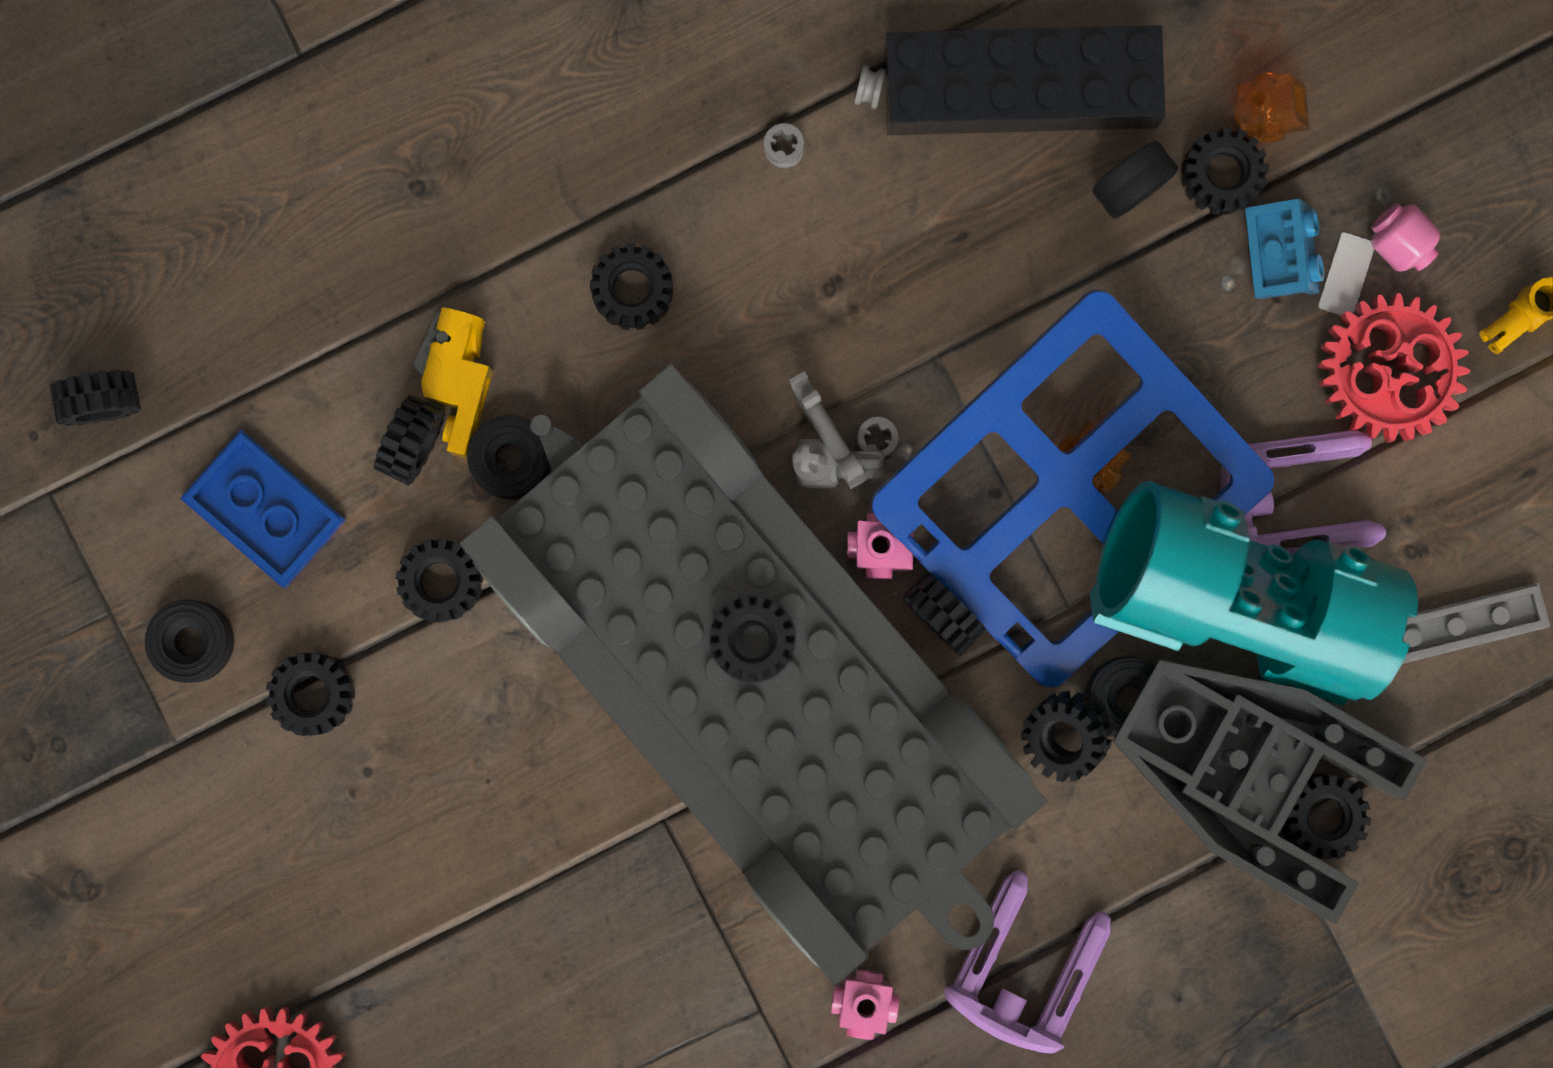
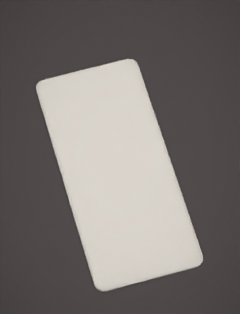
(1346, 274)

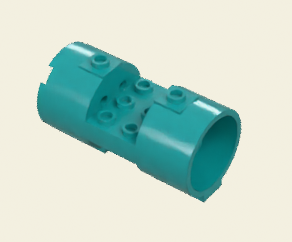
(1314, 618)

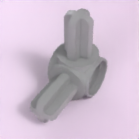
(818, 469)

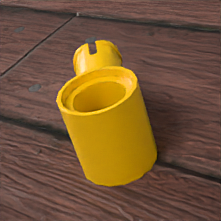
(1521, 316)

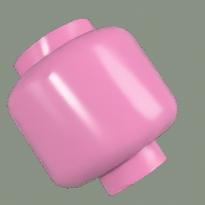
(1405, 237)

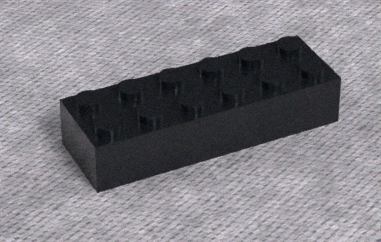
(1024, 80)

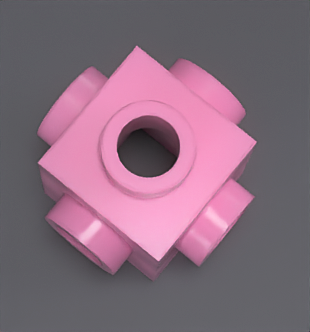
(875, 564)
(865, 985)

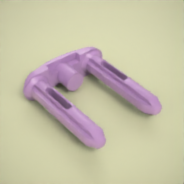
(1320, 448)
(1003, 1017)

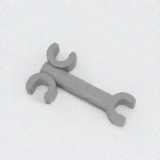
(816, 414)

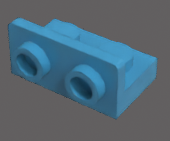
(1284, 249)

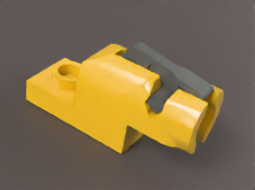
(452, 375)

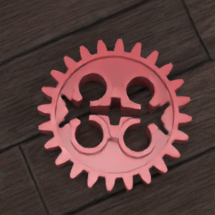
(1403, 329)
(254, 1034)

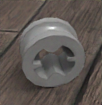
(869, 86)
(779, 158)
(883, 425)

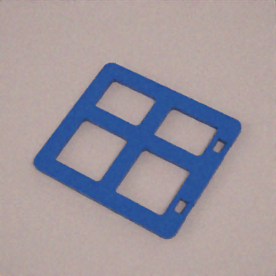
(1062, 476)

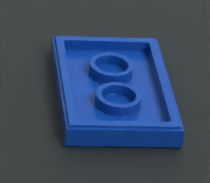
(263, 509)

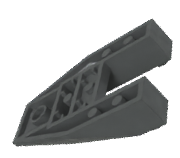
(1237, 759)

